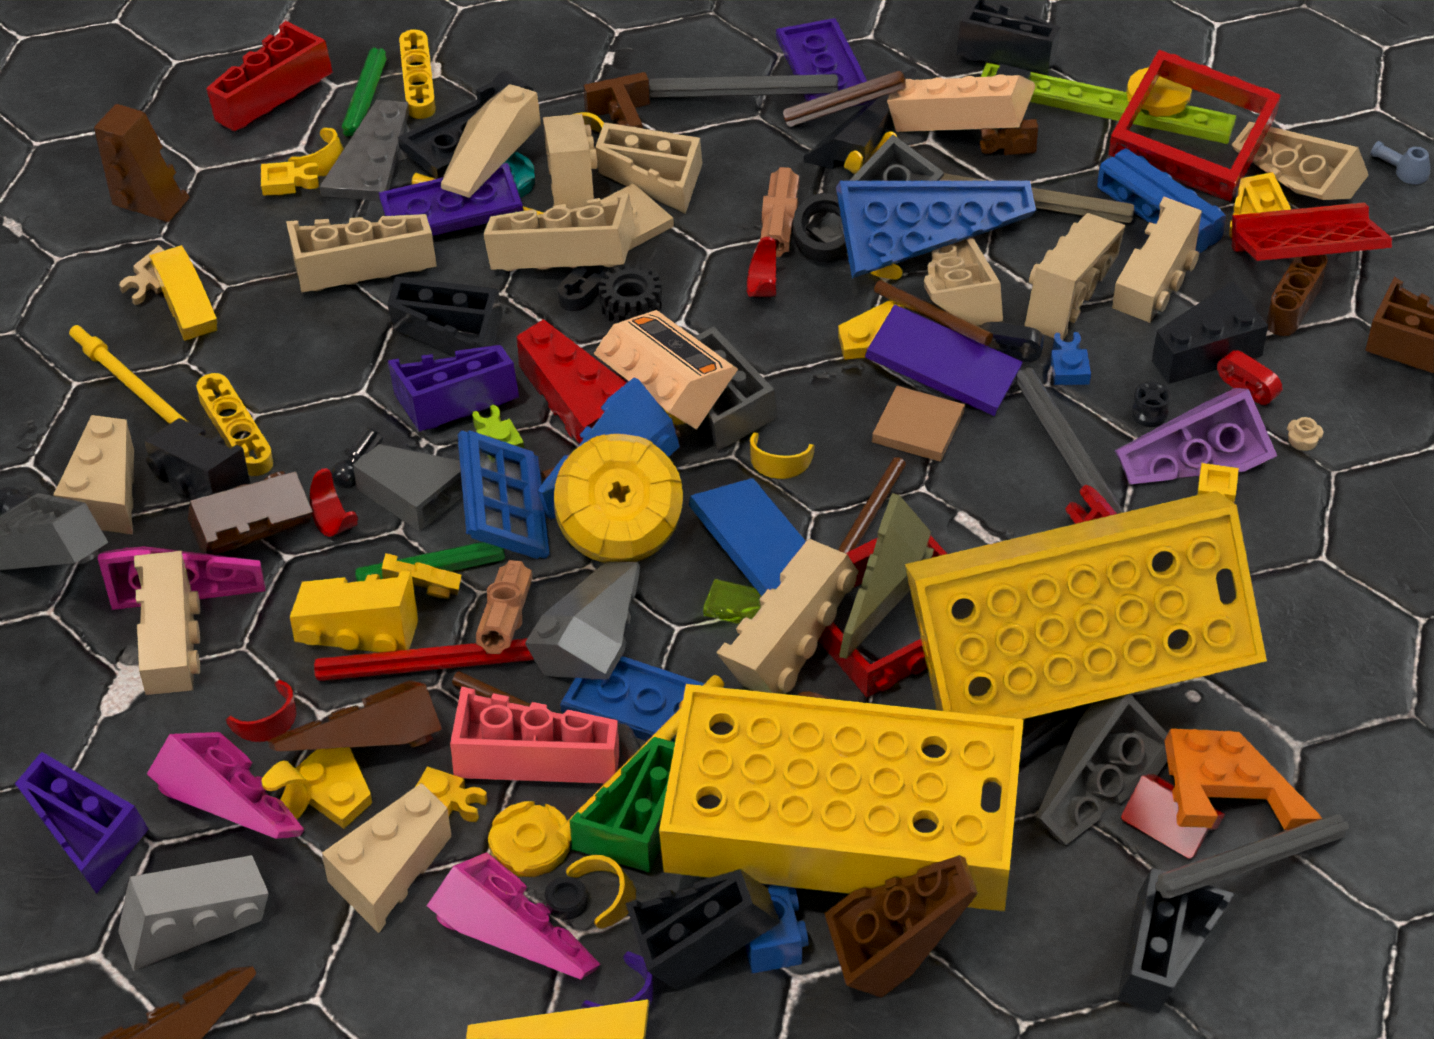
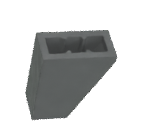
(409, 483)

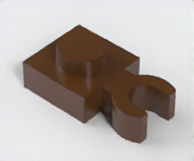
(1011, 140)

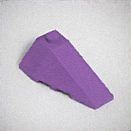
(1216, 433)

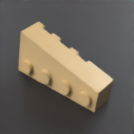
(562, 236)
(1072, 273)
(790, 619)

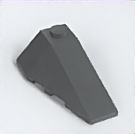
(890, 163)
(587, 626)
(1101, 765)

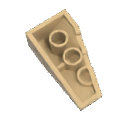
(491, 138)
(1308, 163)
(964, 283)

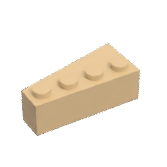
(360, 250)

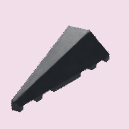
(855, 134)

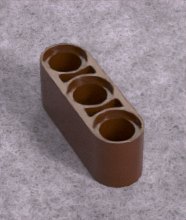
(1296, 294)

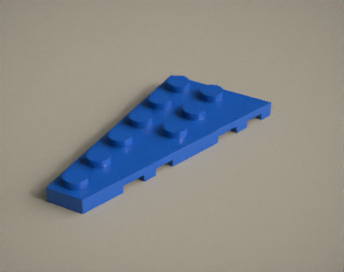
(910, 218)

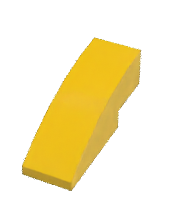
(184, 292)

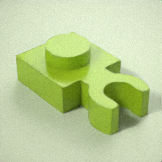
(497, 429)

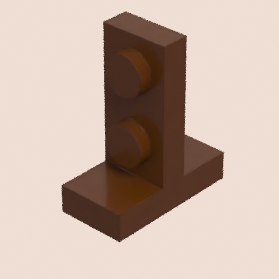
(618, 98)

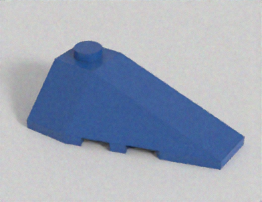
(627, 412)

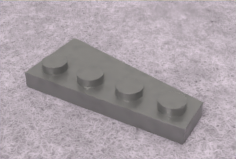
(370, 155)

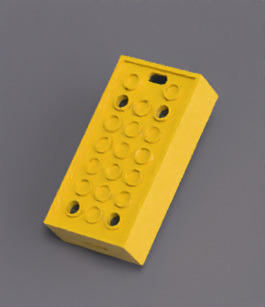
(1088, 610)
(838, 791)

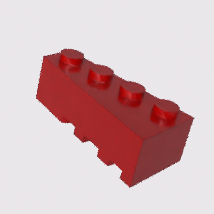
(269, 76)
(566, 376)

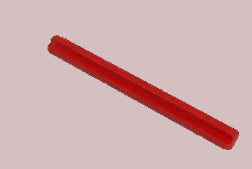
(416, 660)

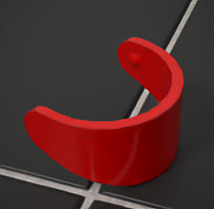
(762, 270)
(326, 506)
(271, 726)

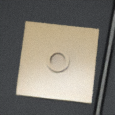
(647, 215)

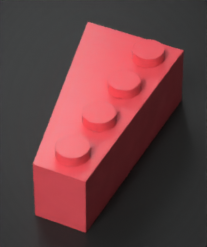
(530, 742)

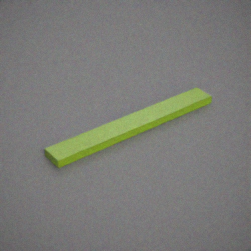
(1112, 103)

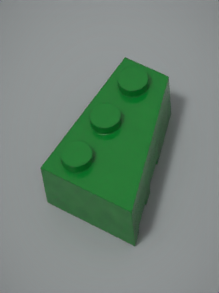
(629, 812)

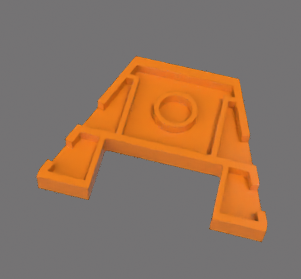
(1227, 767)

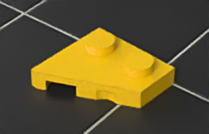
(1259, 195)
(860, 331)

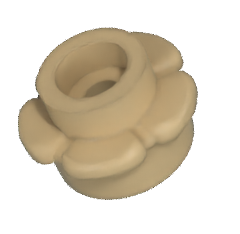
(1304, 433)

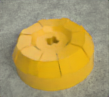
(618, 498)

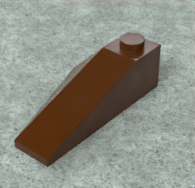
(894, 927)
(195, 1016)

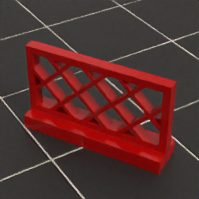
(1307, 232)

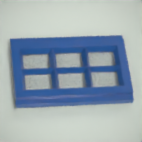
(502, 495)

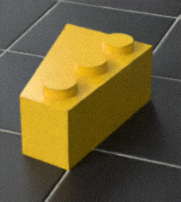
(356, 615)

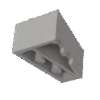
(189, 907)

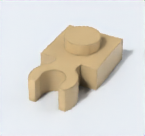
(144, 279)

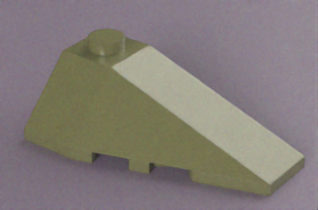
(885, 582)

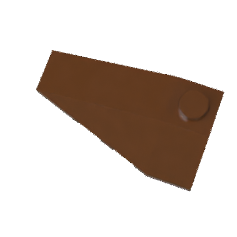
(388, 718)

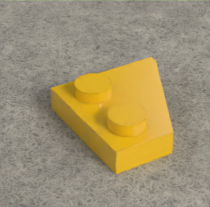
(437, 581)
(336, 784)

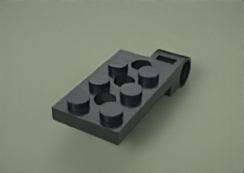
(425, 141)

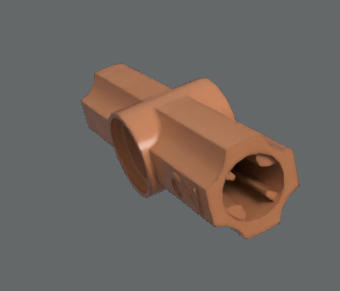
(779, 208)
(504, 607)

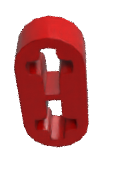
(1246, 373)

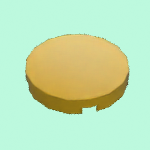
(1165, 97)
(526, 839)

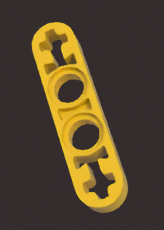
(417, 73)
(235, 423)

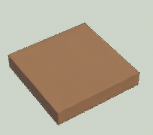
(918, 423)

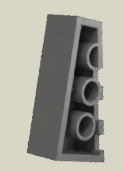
(48, 533)

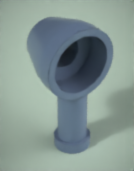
(1411, 167)

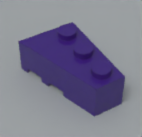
(453, 386)
(83, 817)

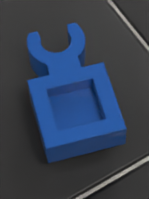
(1069, 362)

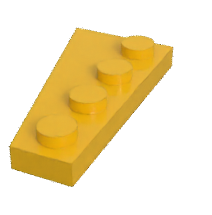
(601, 1022)

